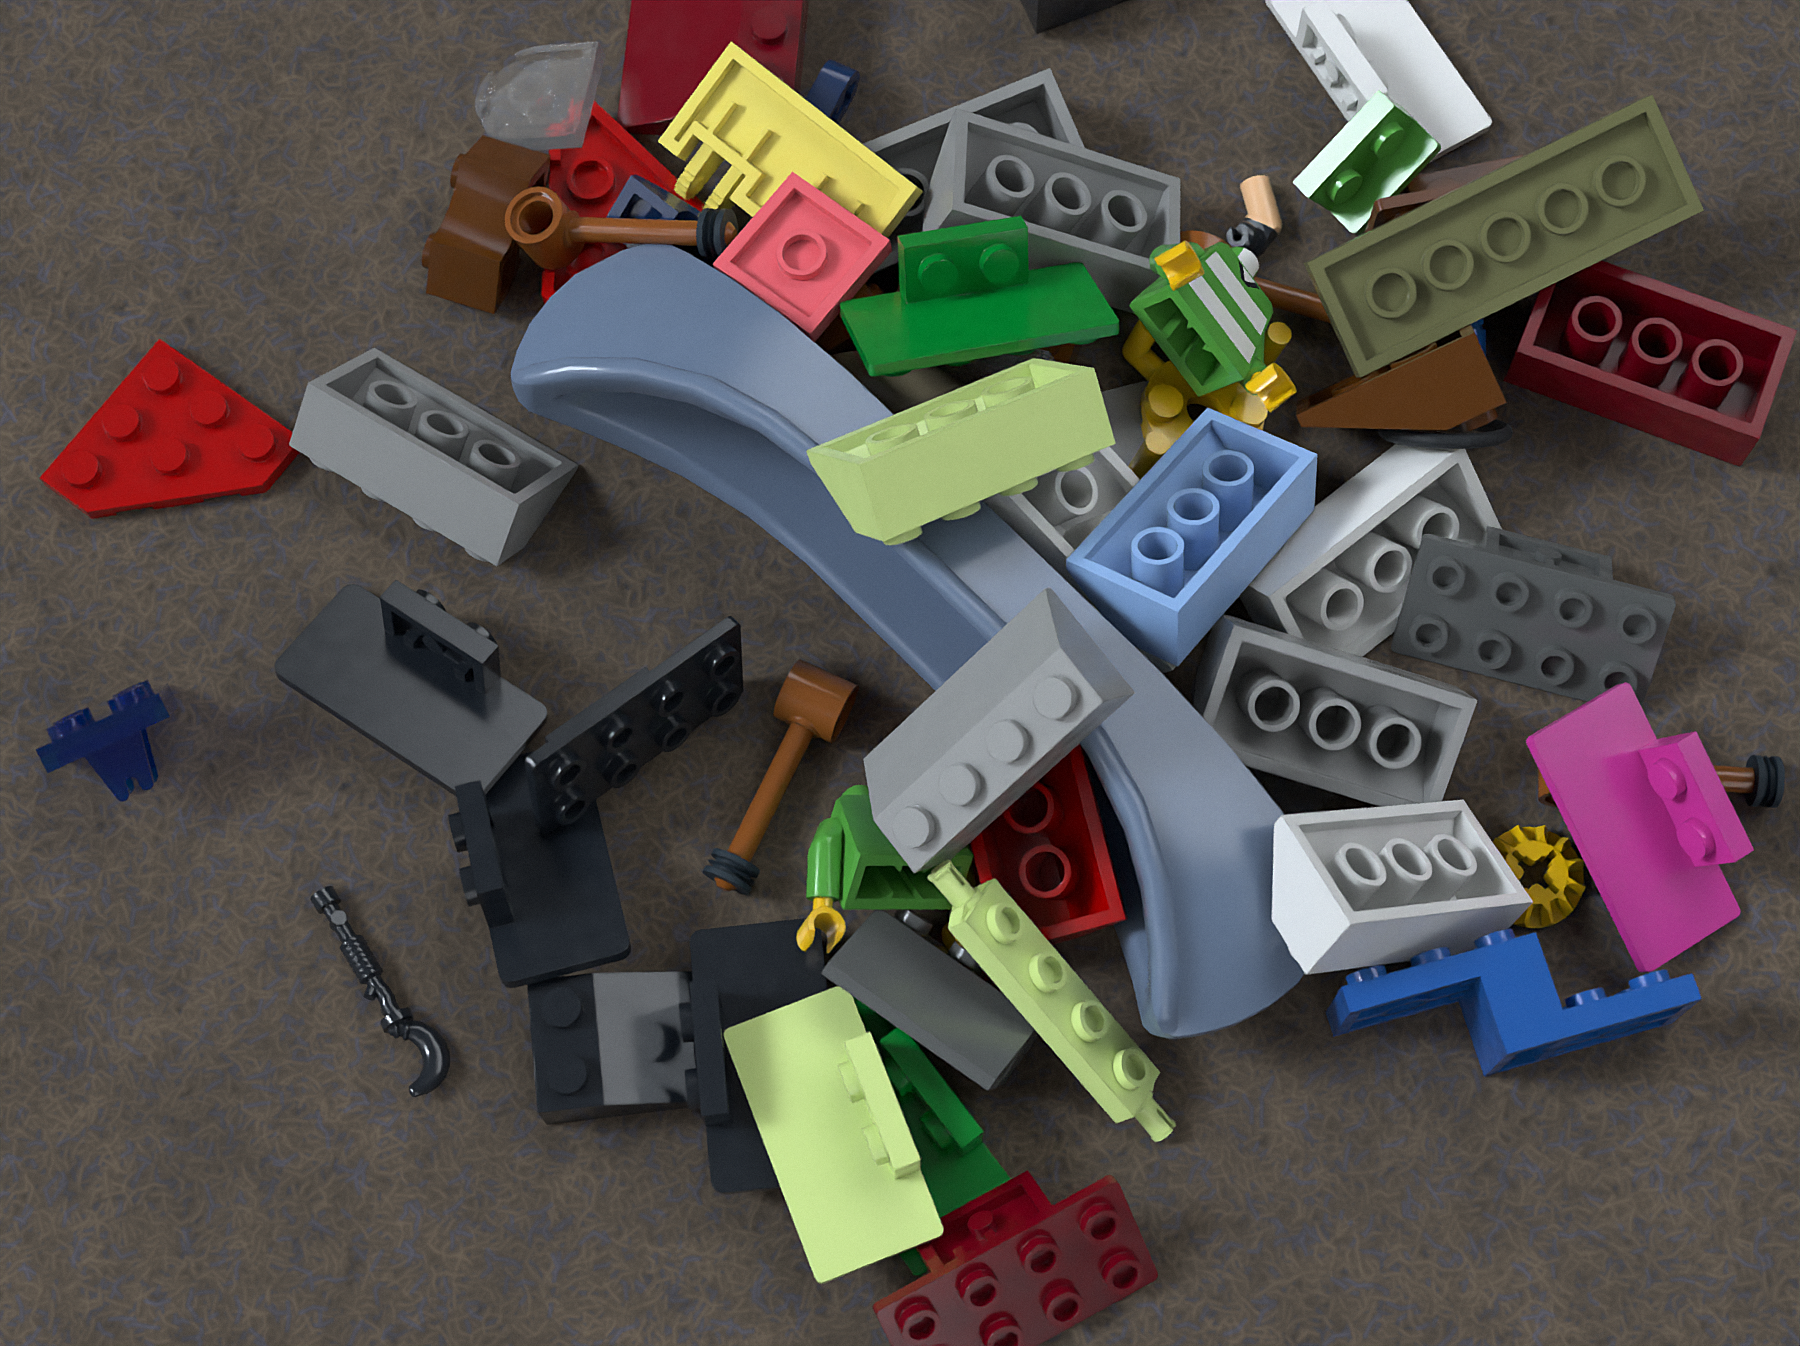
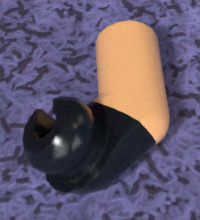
(1263, 217)

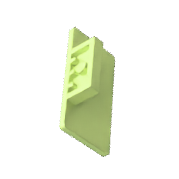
(834, 1133)

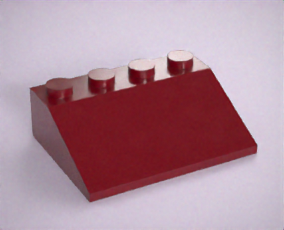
(680, 40)

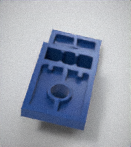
(1509, 1001)

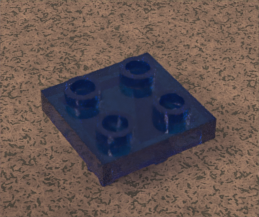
(113, 741)

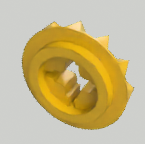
(1563, 873)

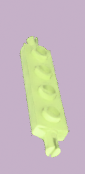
(1053, 999)

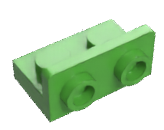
(1368, 161)

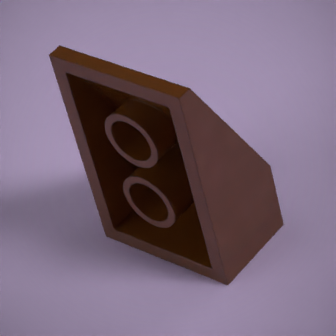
(1424, 390)

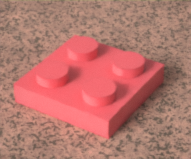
(804, 255)

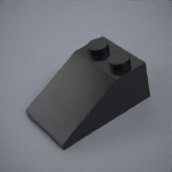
(609, 1044)

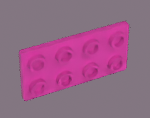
(1644, 822)

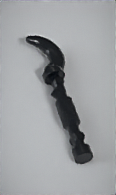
(396, 1020)

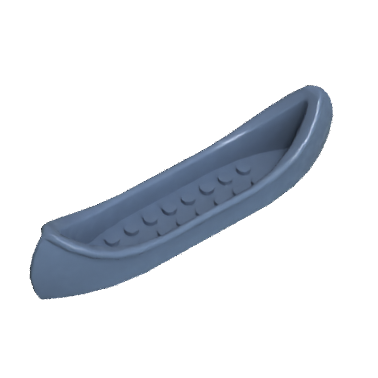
(731, 398)

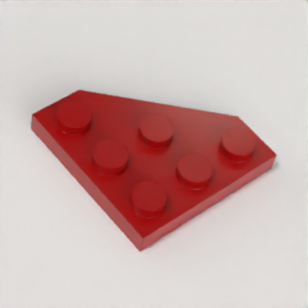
(591, 181)
(169, 442)

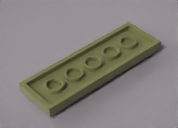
(1504, 236)

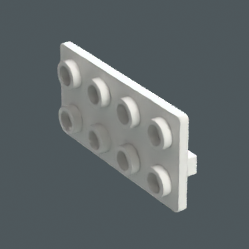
(1386, 48)

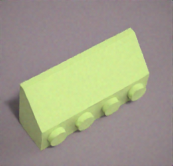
(965, 448)

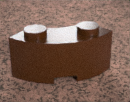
(472, 253)

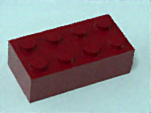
(1653, 359)

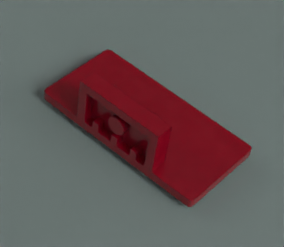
(1020, 1268)

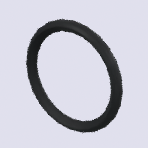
(1492, 434)

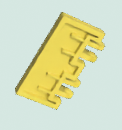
(767, 135)

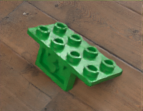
(974, 298)
(944, 1133)

